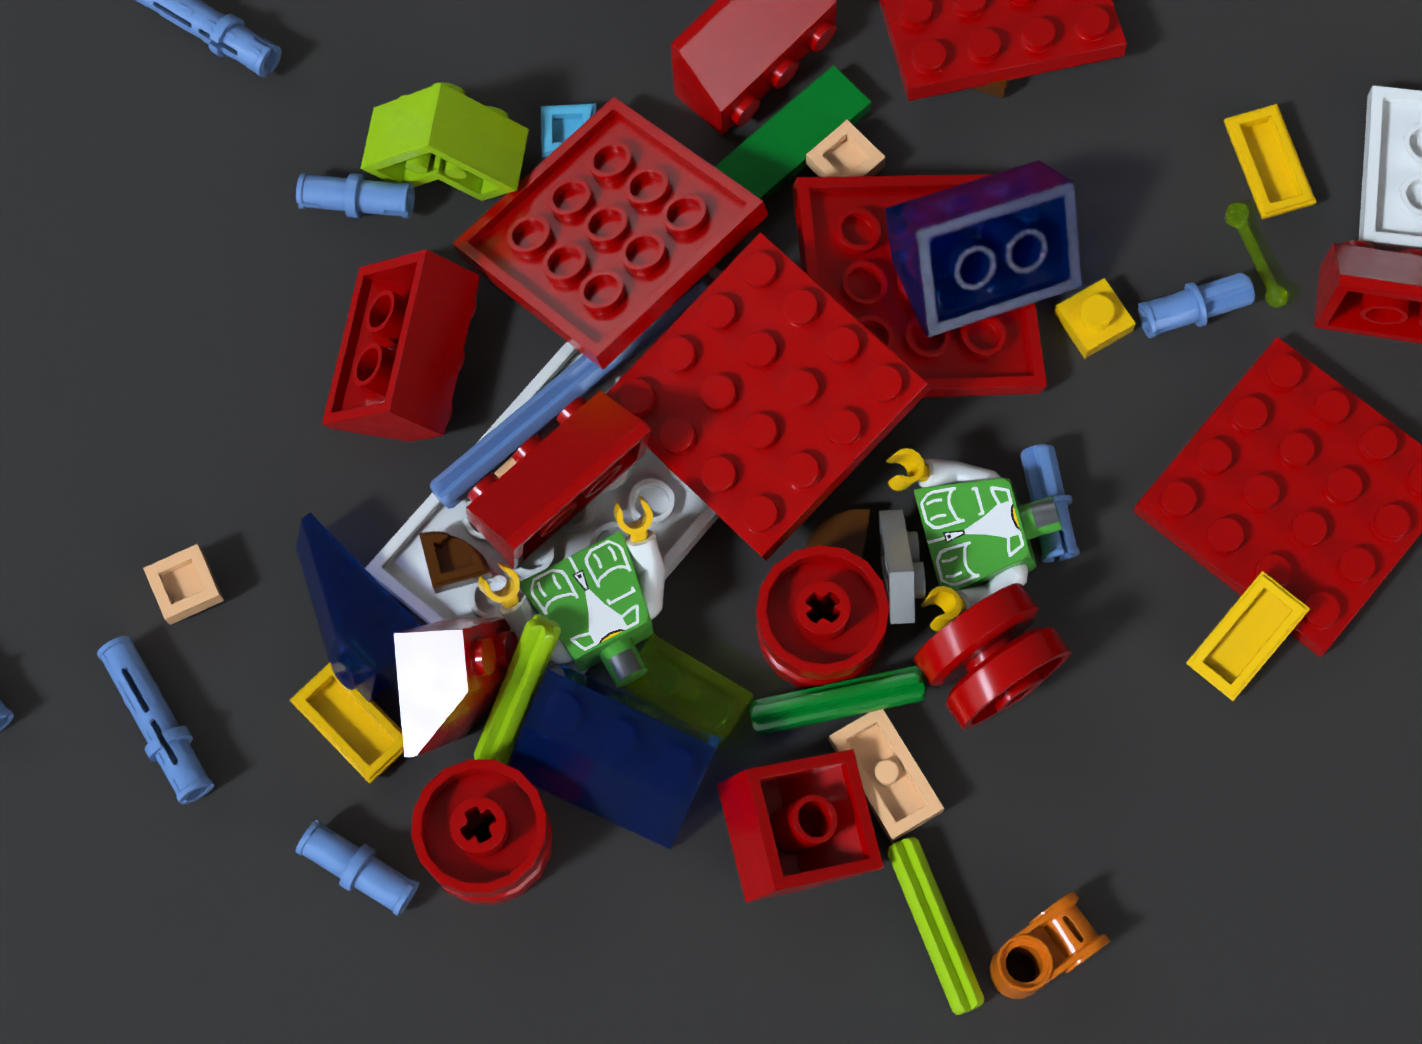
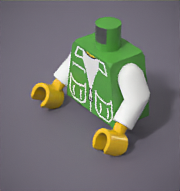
(972, 529)
(597, 598)

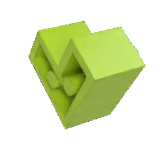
(445, 139)

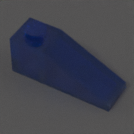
(351, 611)

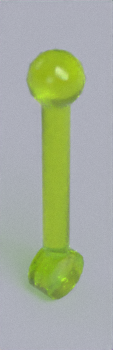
(1237, 216)

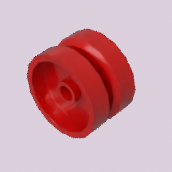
(827, 584)
(991, 655)
(473, 797)

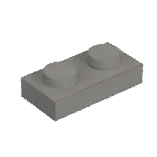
(900, 566)

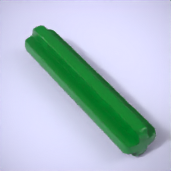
(838, 700)

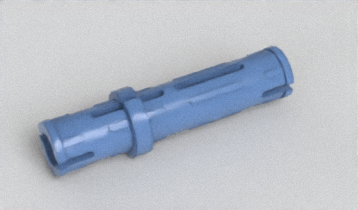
(222, 33)
(165, 738)

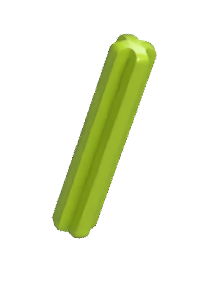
(518, 689)
(935, 926)

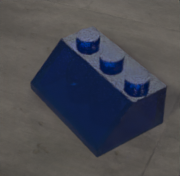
(986, 246)
(613, 754)

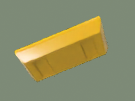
(1269, 161)
(1247, 635)
(351, 724)

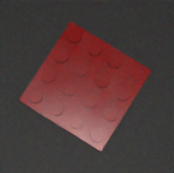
(980, 42)
(610, 231)
(849, 256)
(767, 395)
(1295, 486)

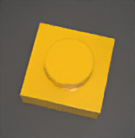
(1094, 318)

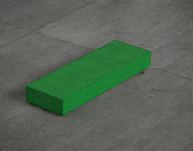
(781, 145)

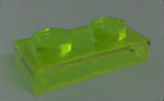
(689, 690)

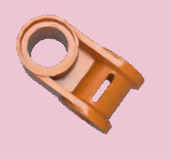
(1054, 942)

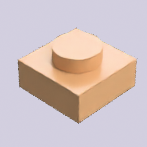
(845, 154)
(183, 584)

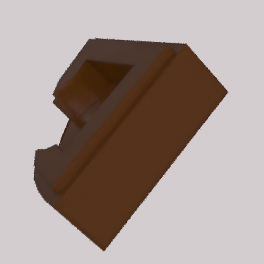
(843, 530)
(452, 561)

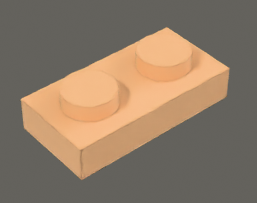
(889, 774)

